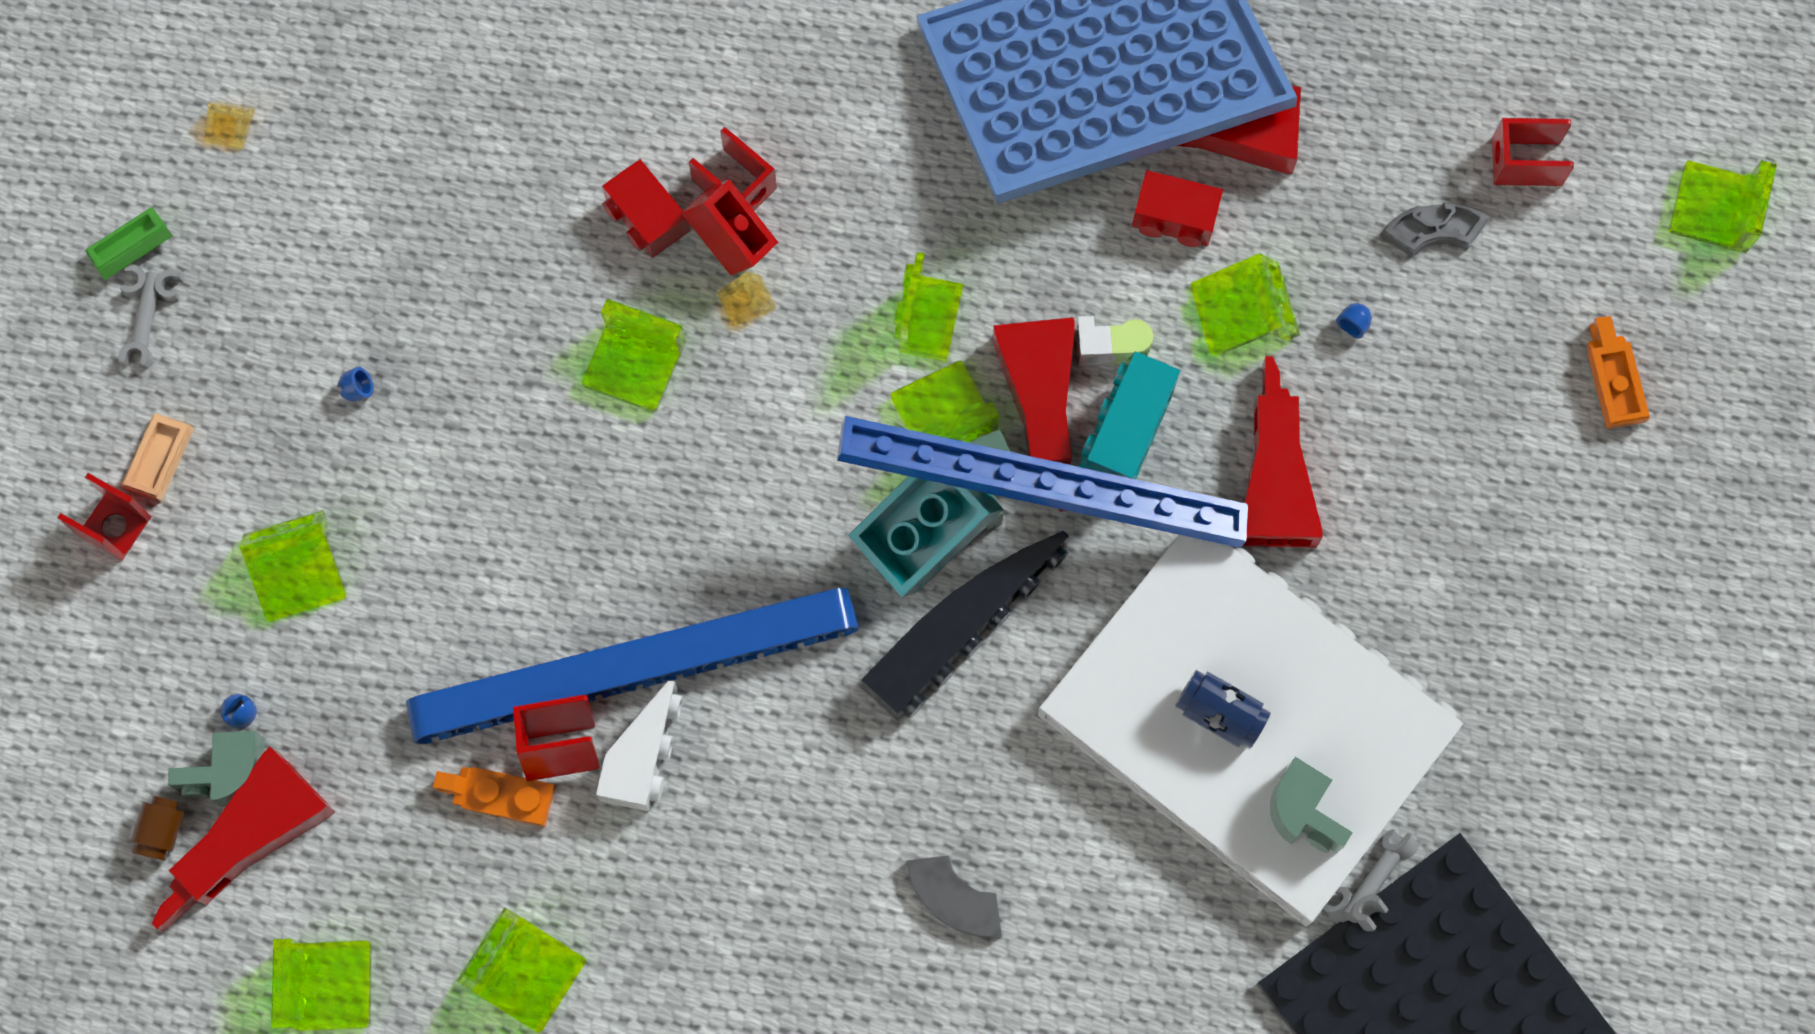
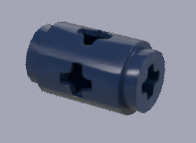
(1206, 697)

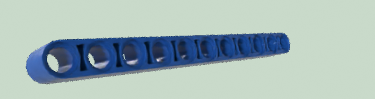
(633, 663)

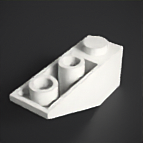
(634, 760)

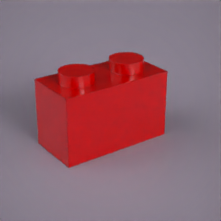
(645, 209)
(1177, 209)
(729, 227)

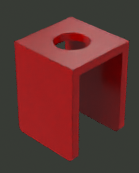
(749, 160)
(1529, 172)
(112, 503)
(549, 719)

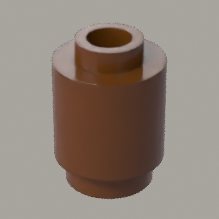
(157, 828)

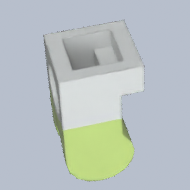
(1111, 343)

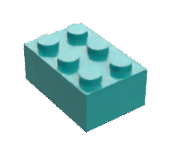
(1131, 418)
(922, 530)

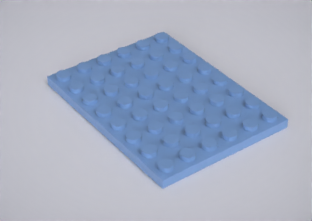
(1097, 81)

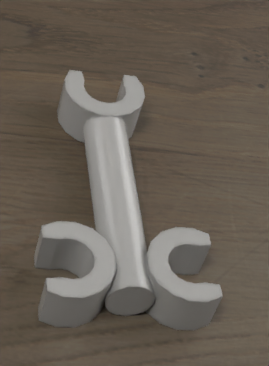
(148, 287)
(1365, 901)

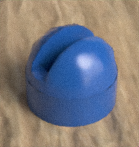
(1355, 320)
(355, 384)
(242, 714)

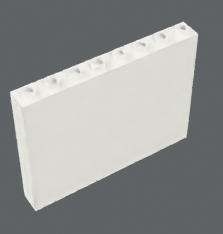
(1326, 701)

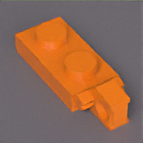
(1615, 376)
(498, 794)

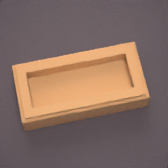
(157, 457)

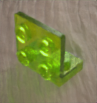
(1722, 205)
(1244, 304)
(926, 313)
(634, 356)
(946, 405)
(292, 566)
(522, 970)
(321, 985)

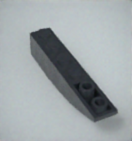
(955, 627)

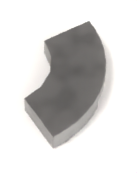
(1435, 225)
(952, 900)

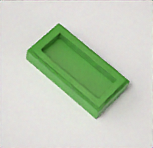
(128, 243)

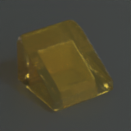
(228, 124)
(746, 298)

